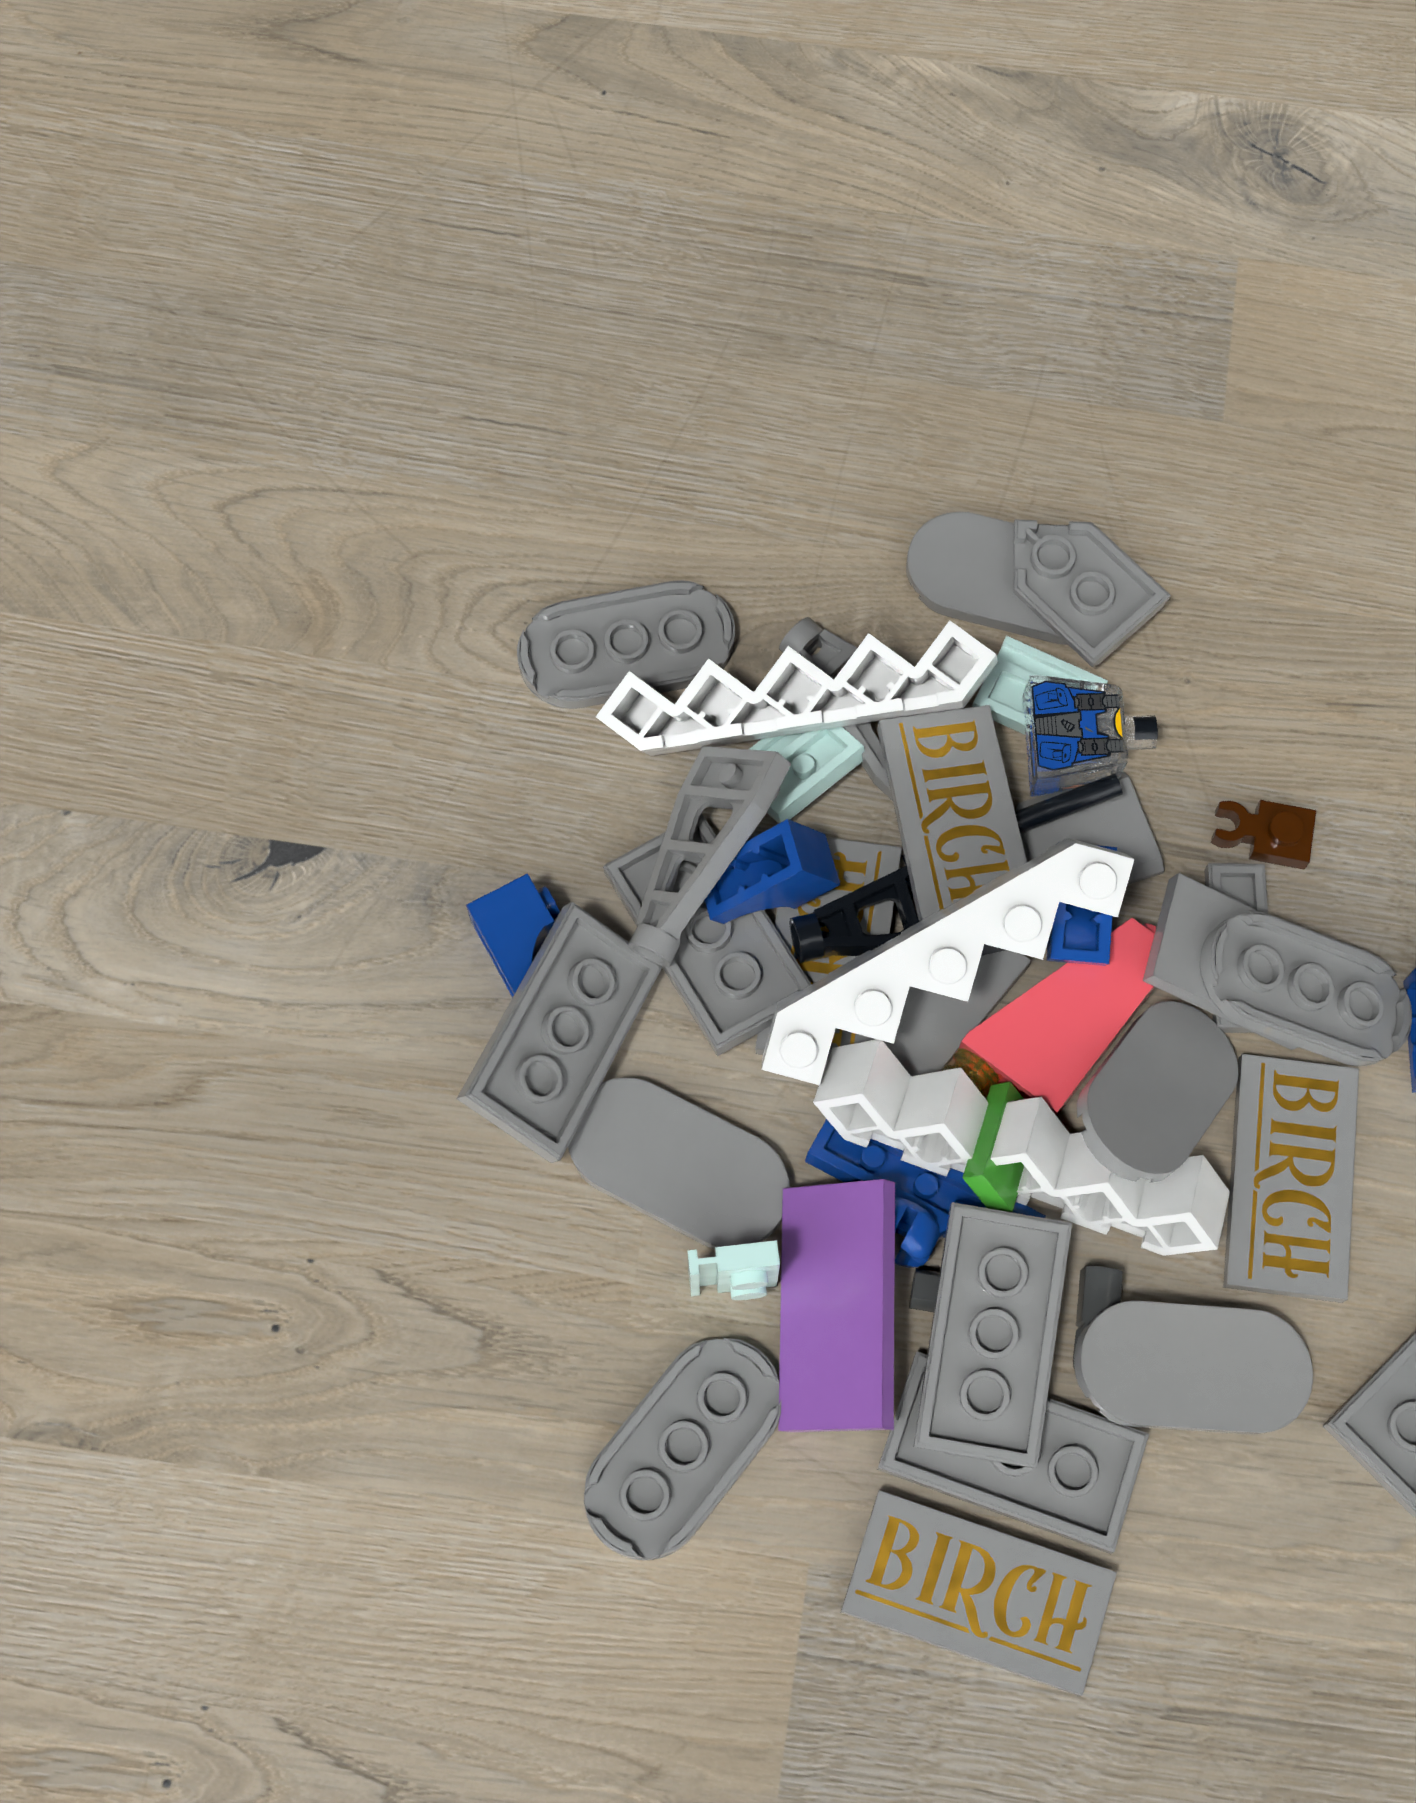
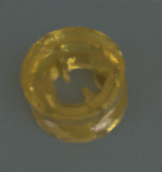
(976, 1069)

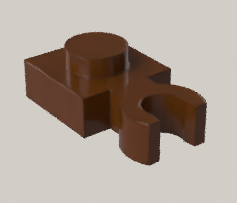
(1276, 832)

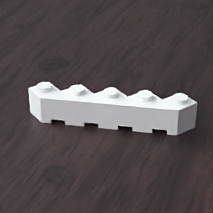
(800, 696)
(942, 953)
(938, 1125)

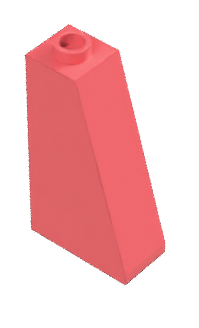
(1067, 1021)

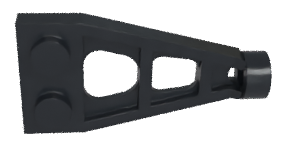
(843, 923)

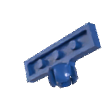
(920, 1194)

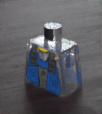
(1078, 733)

